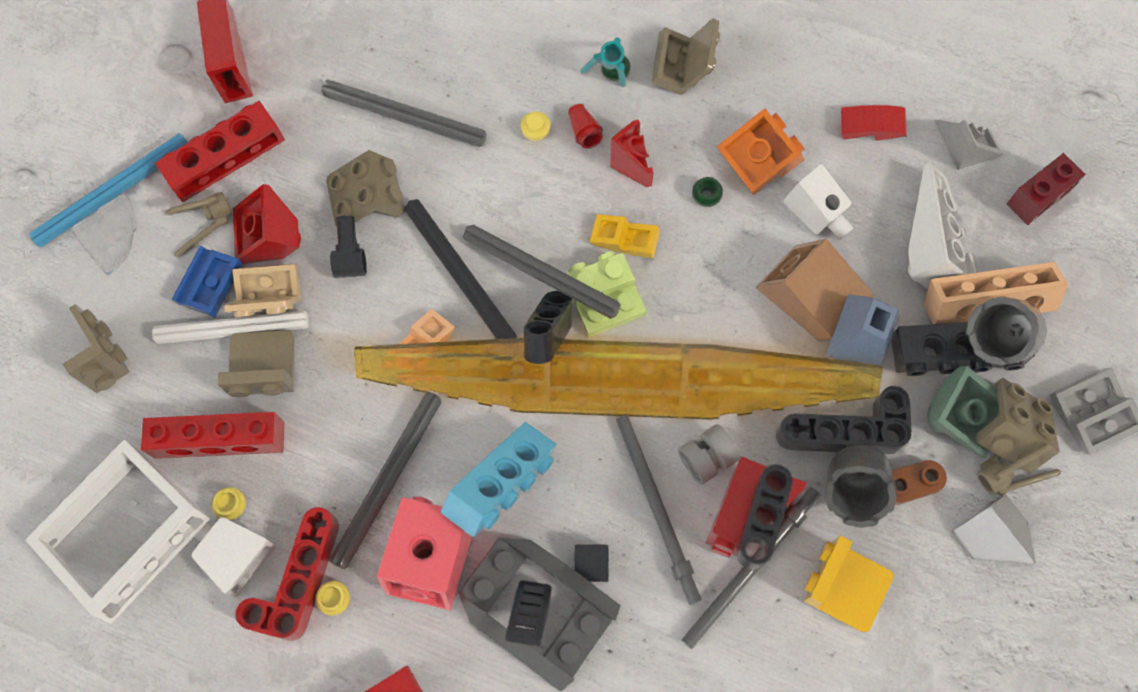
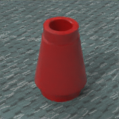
(585, 127)

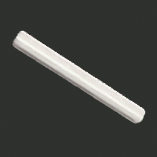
(227, 327)

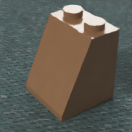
(813, 287)

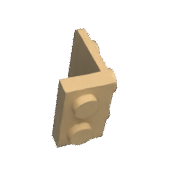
(265, 288)

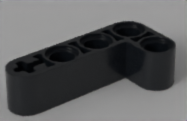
(842, 426)

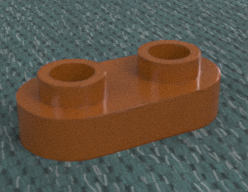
(915, 482)

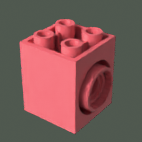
(417, 534)

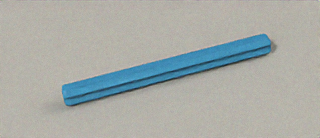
(104, 193)

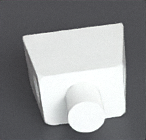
(820, 203)
(230, 554)

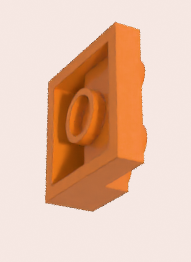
(762, 150)

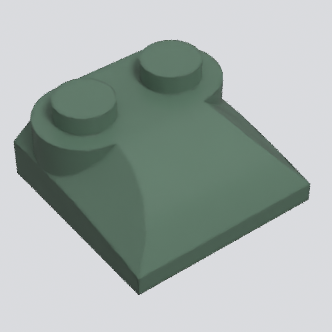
(964, 408)

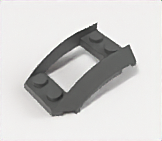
(577, 635)

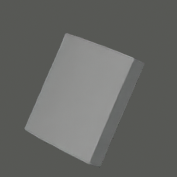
(1096, 411)

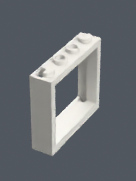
(148, 559)

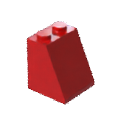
(735, 505)

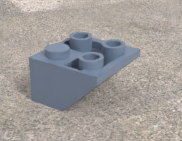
(863, 330)

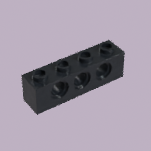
(911, 357)

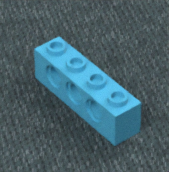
(498, 479)

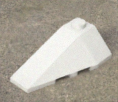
(935, 234)

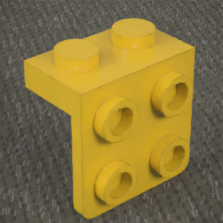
(848, 585)

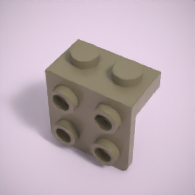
(685, 60)
(365, 186)
(102, 362)
(259, 364)
(1021, 428)

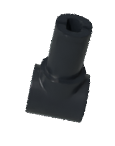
(348, 257)

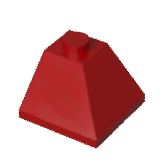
(264, 227)

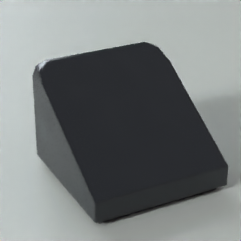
(592, 562)

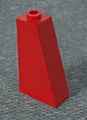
(223, 50)

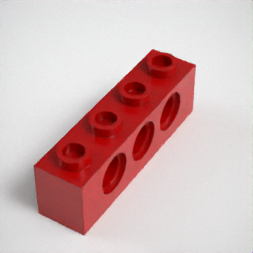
(214, 165)
(213, 435)

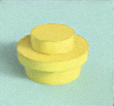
(535, 126)
(229, 503)
(332, 598)

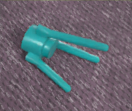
(610, 58)

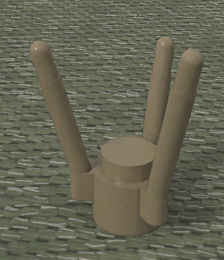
(213, 207)
(997, 476)

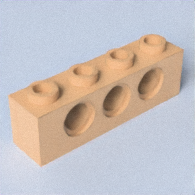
(956, 297)

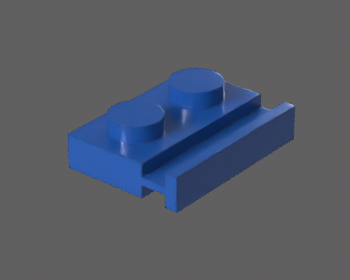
(207, 281)

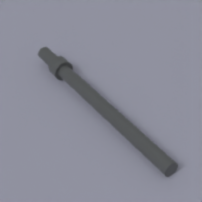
(793, 517)
(682, 569)

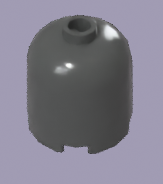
(992, 330)
(860, 485)

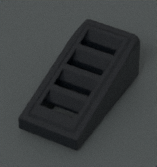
(530, 611)

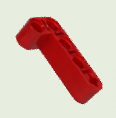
(294, 573)

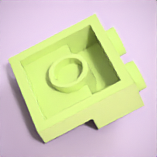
(615, 279)

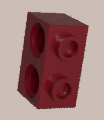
(1045, 188)

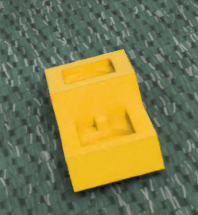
(621, 236)

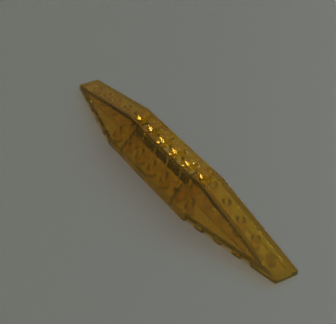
(619, 377)

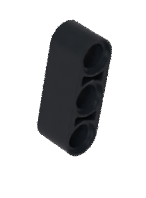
(547, 327)
(776, 504)

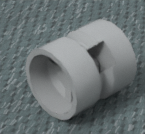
(710, 453)

